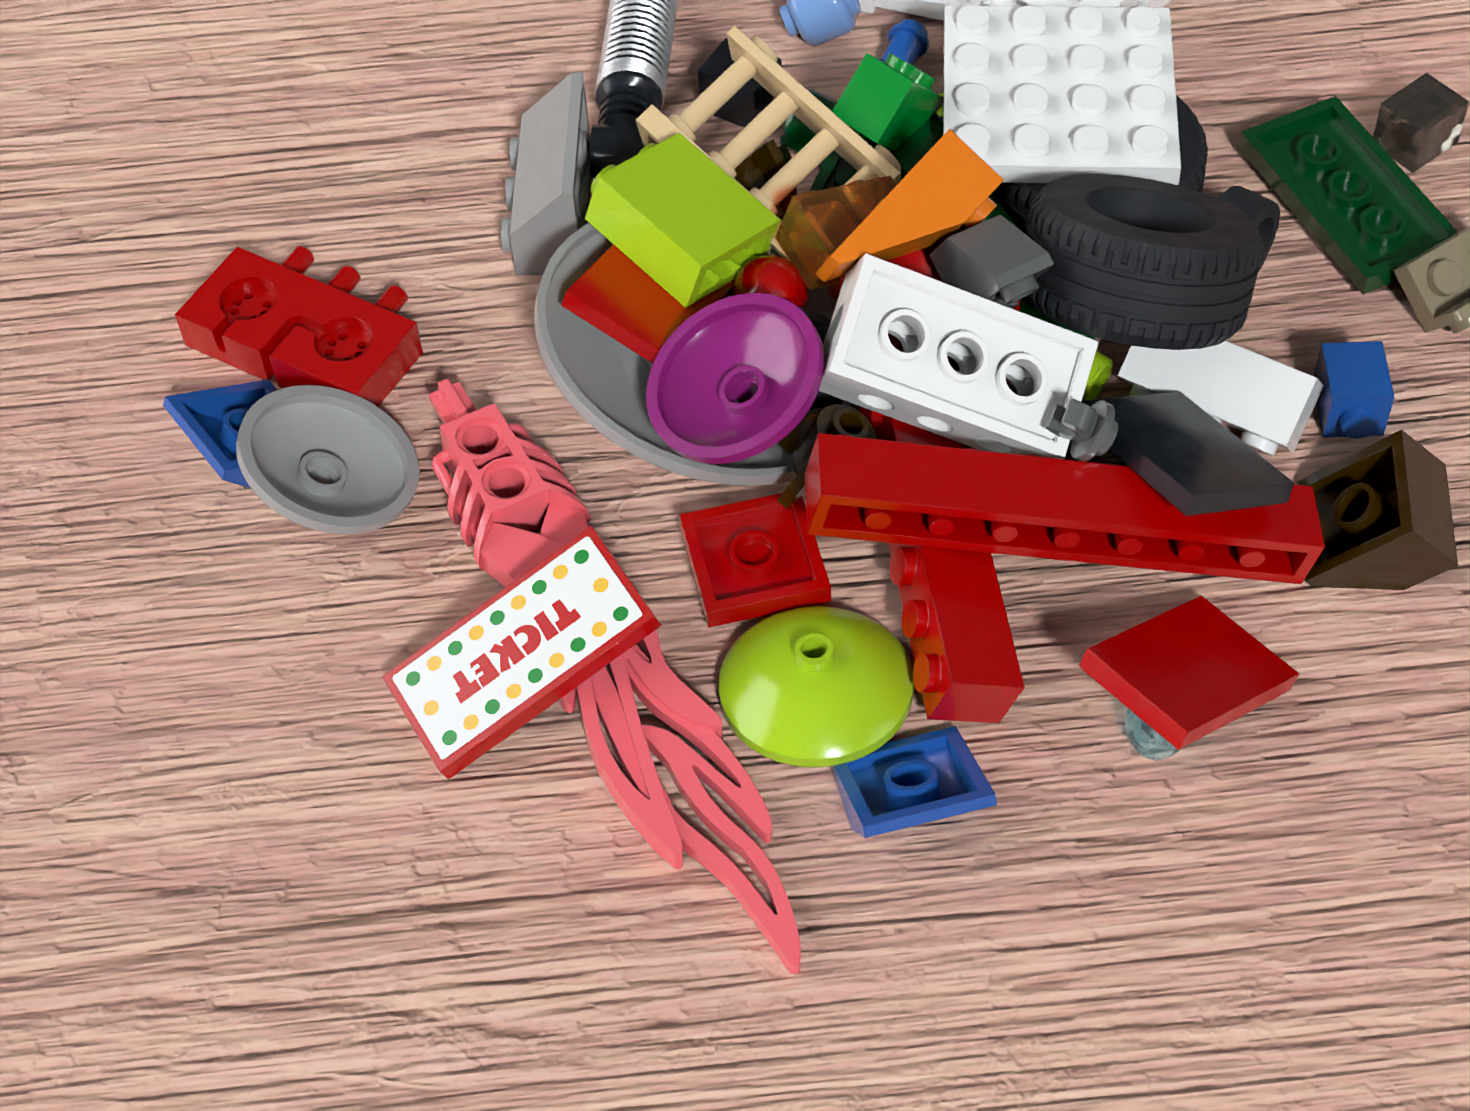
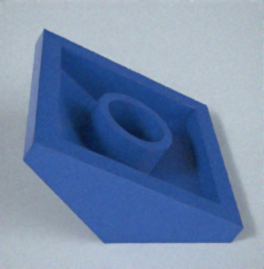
(213, 422)
(912, 783)

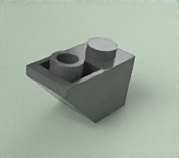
(992, 261)

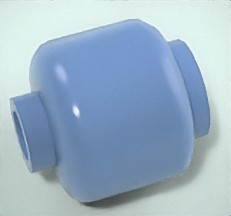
(820, 19)

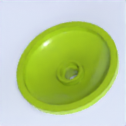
(822, 706)

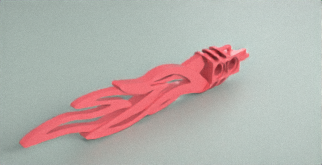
(496, 465)

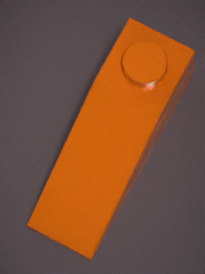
(923, 209)

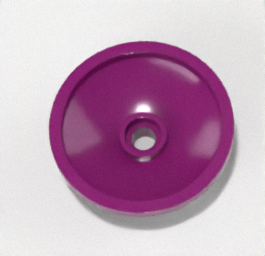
(735, 378)

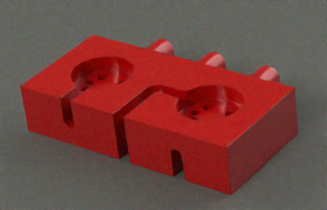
(300, 329)

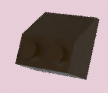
(1383, 517)

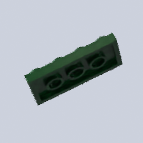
(1346, 191)

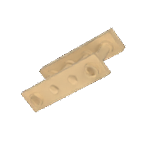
(758, 61)

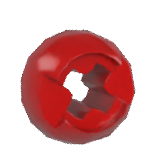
(772, 276)

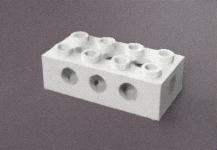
(979, 334)

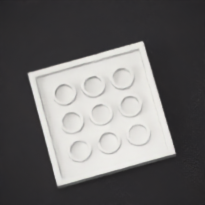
(1063, 90)

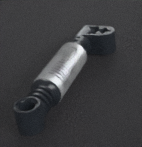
(630, 76)

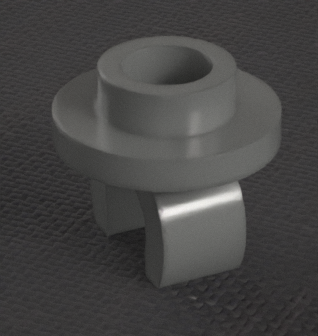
(1088, 428)

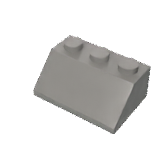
(551, 176)

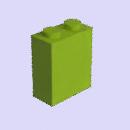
(680, 218)

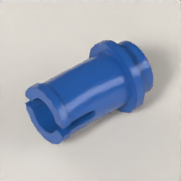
(907, 41)

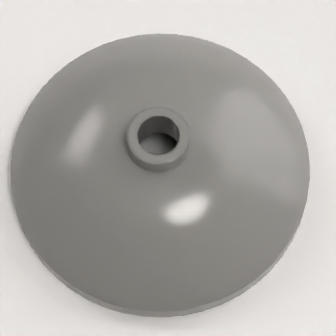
(327, 459)

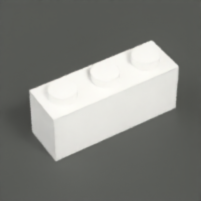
(1233, 387)

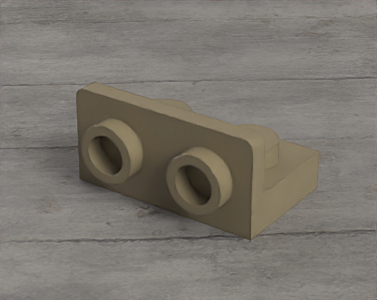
(1440, 284)

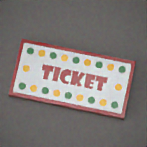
(520, 652)

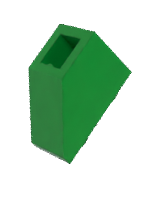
(887, 100)

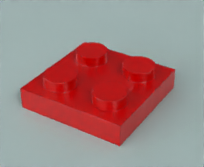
(753, 559)

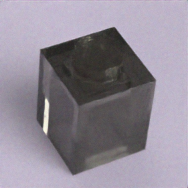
(1420, 122)

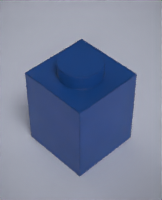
(1355, 389)

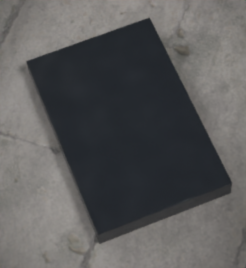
(1192, 456)

